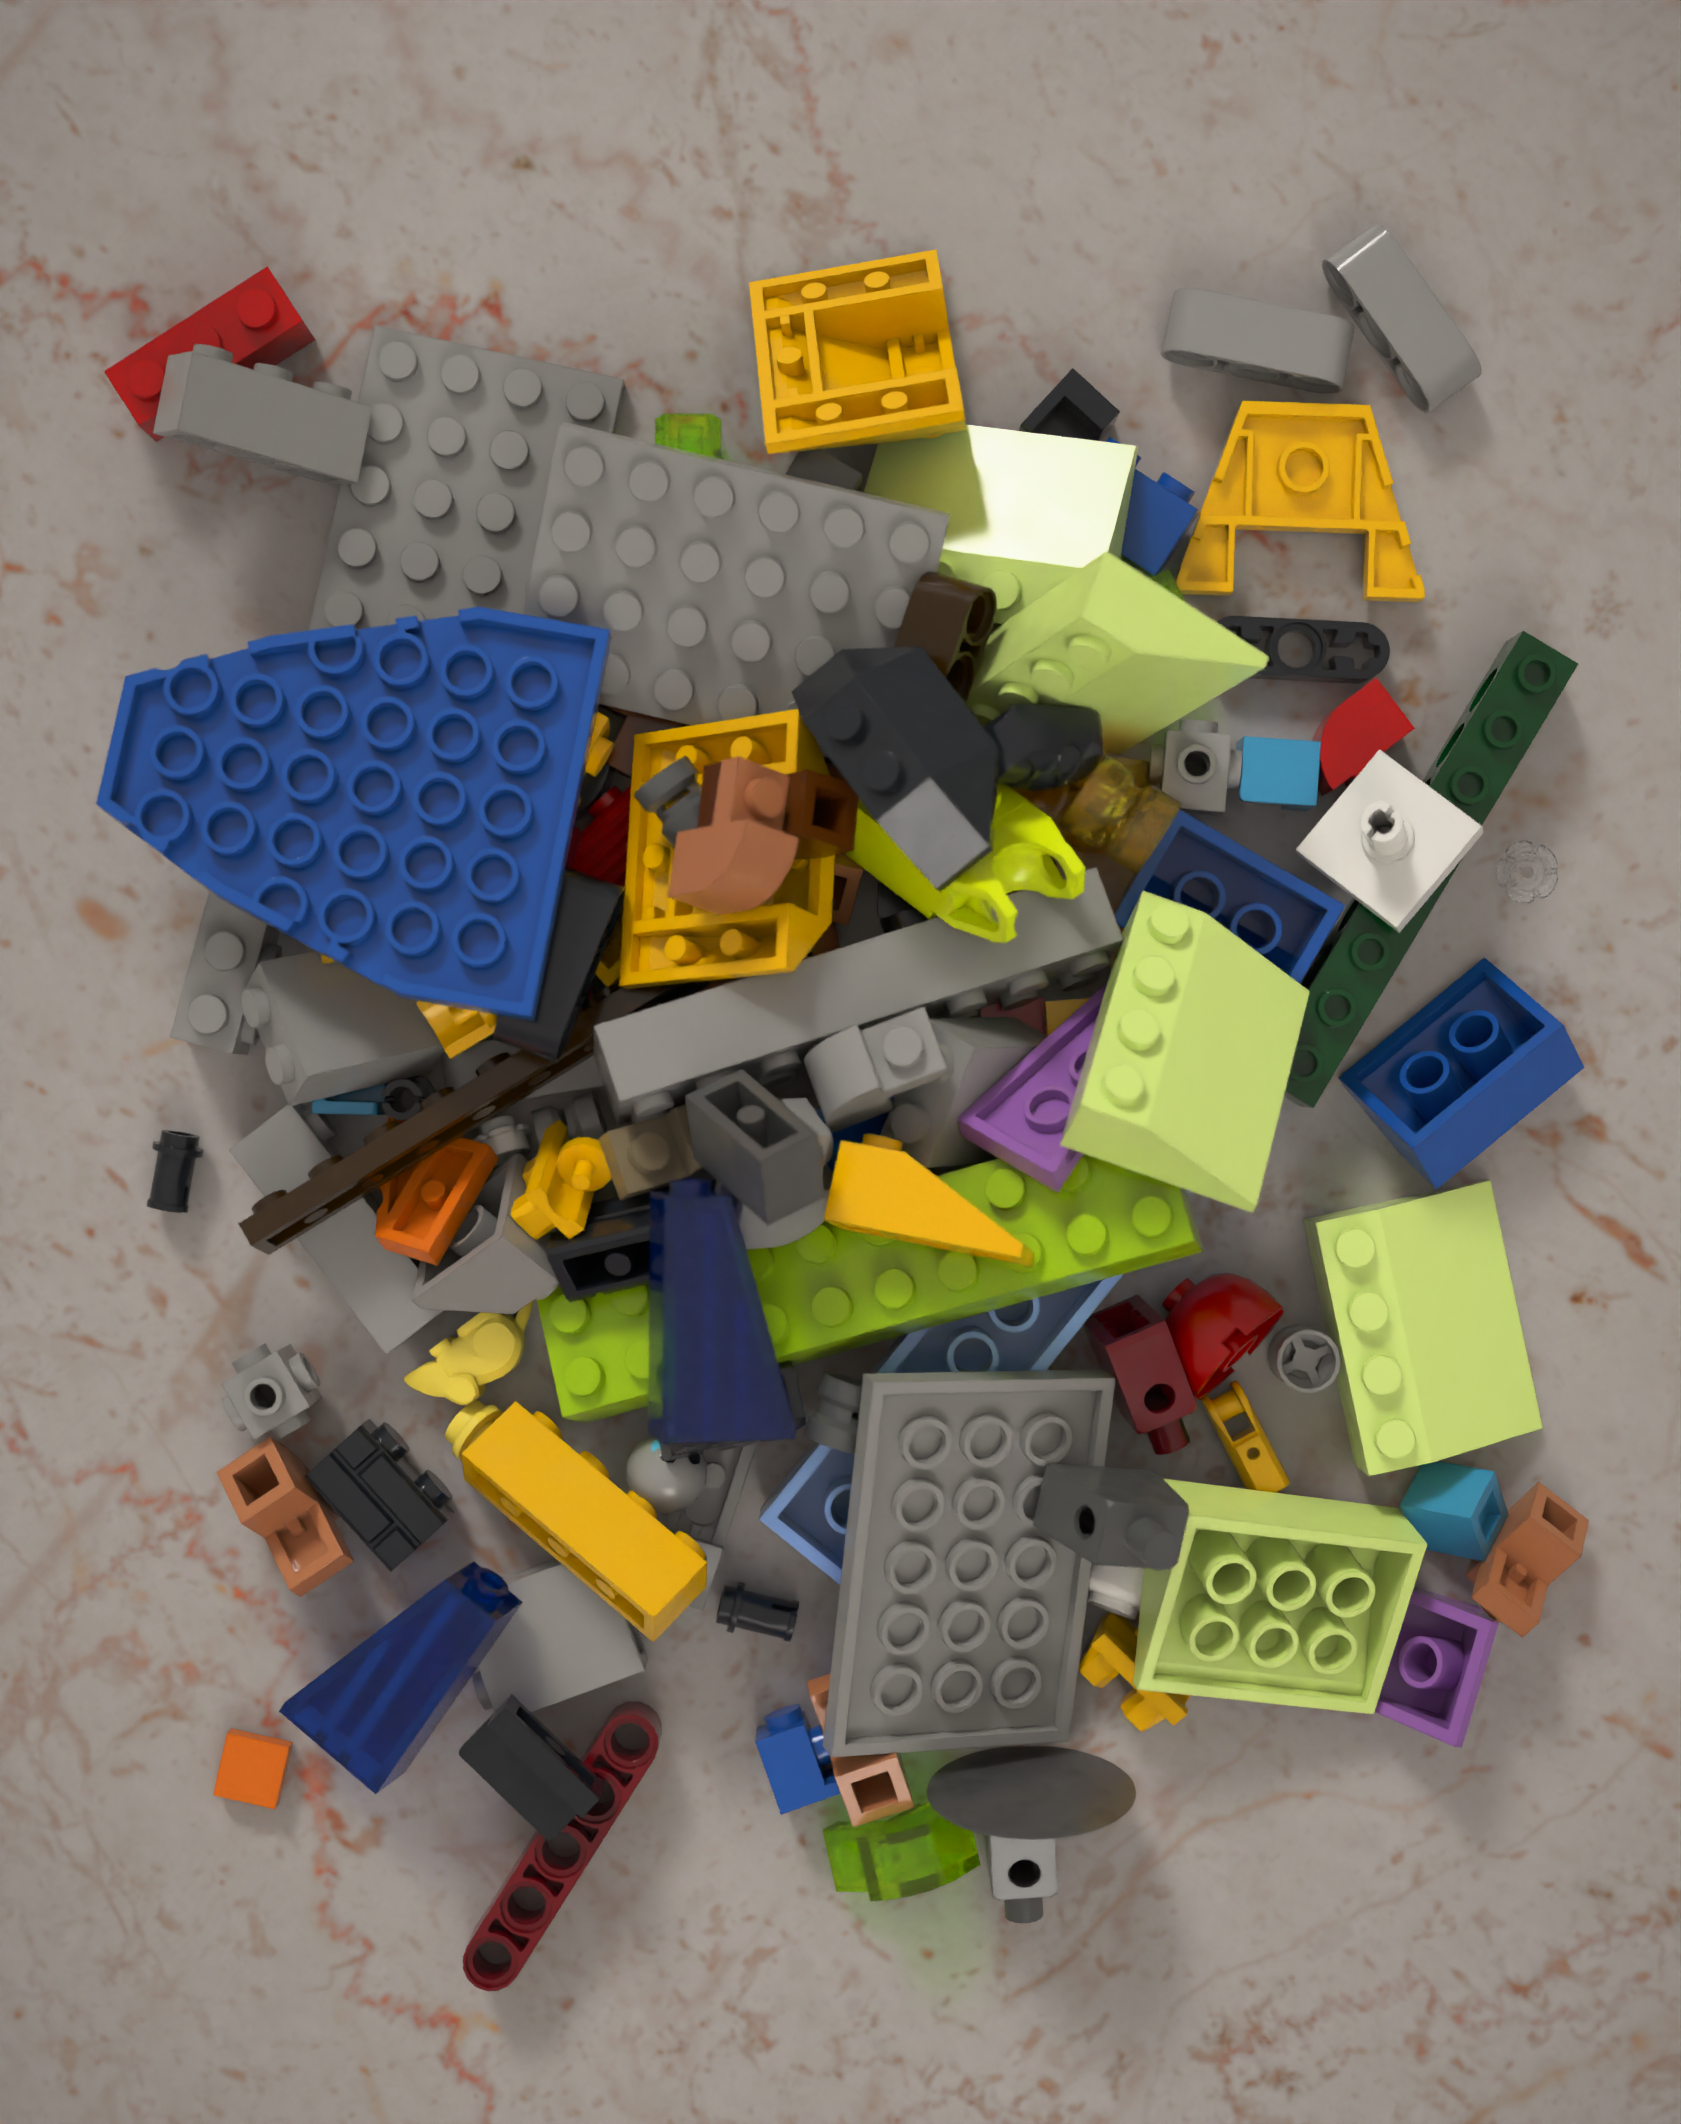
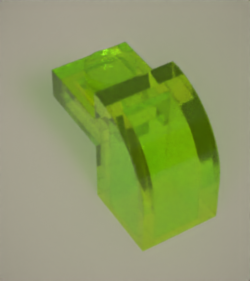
(900, 1854)

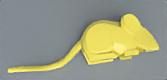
(483, 1352)

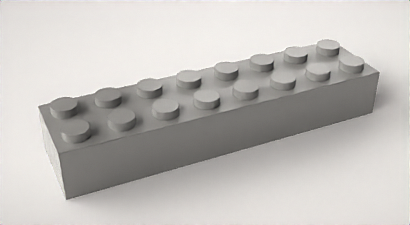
(778, 1018)

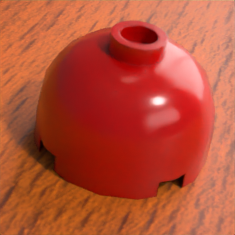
(1218, 1325)

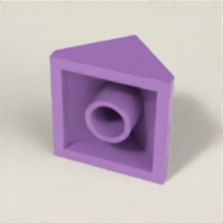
(1437, 1666)

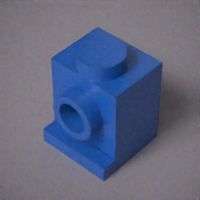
(795, 1759)

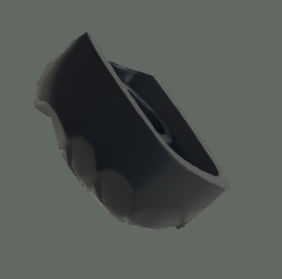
(1046, 745)

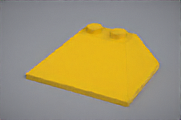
(855, 355)
(685, 944)

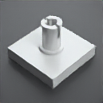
(1389, 840)

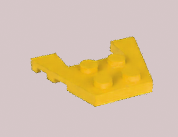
(1302, 473)

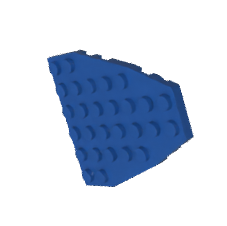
(376, 791)

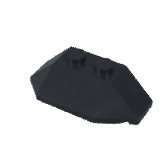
(908, 753)

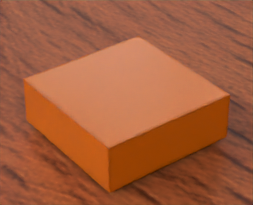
(252, 1768)

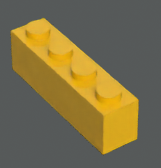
(586, 1519)

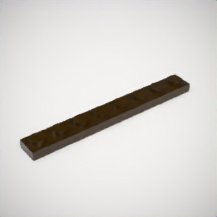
(443, 1119)

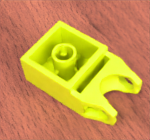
(1018, 861)

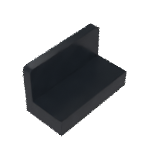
(531, 1768)

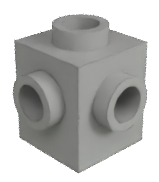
(1223, 766)
(289, 1376)

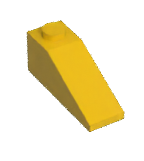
(897, 1198)

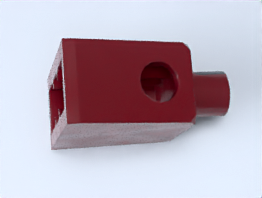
(1150, 1380)

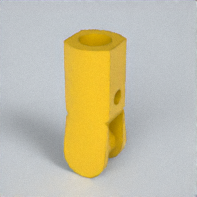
(1250, 1448)

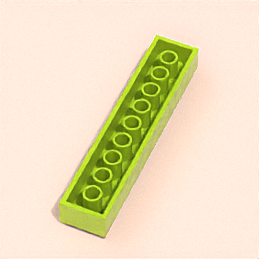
(861, 1289)

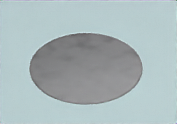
(1031, 1792)

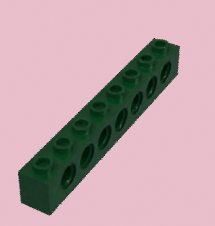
(1471, 776)

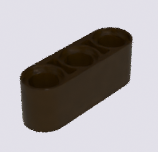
(951, 624)

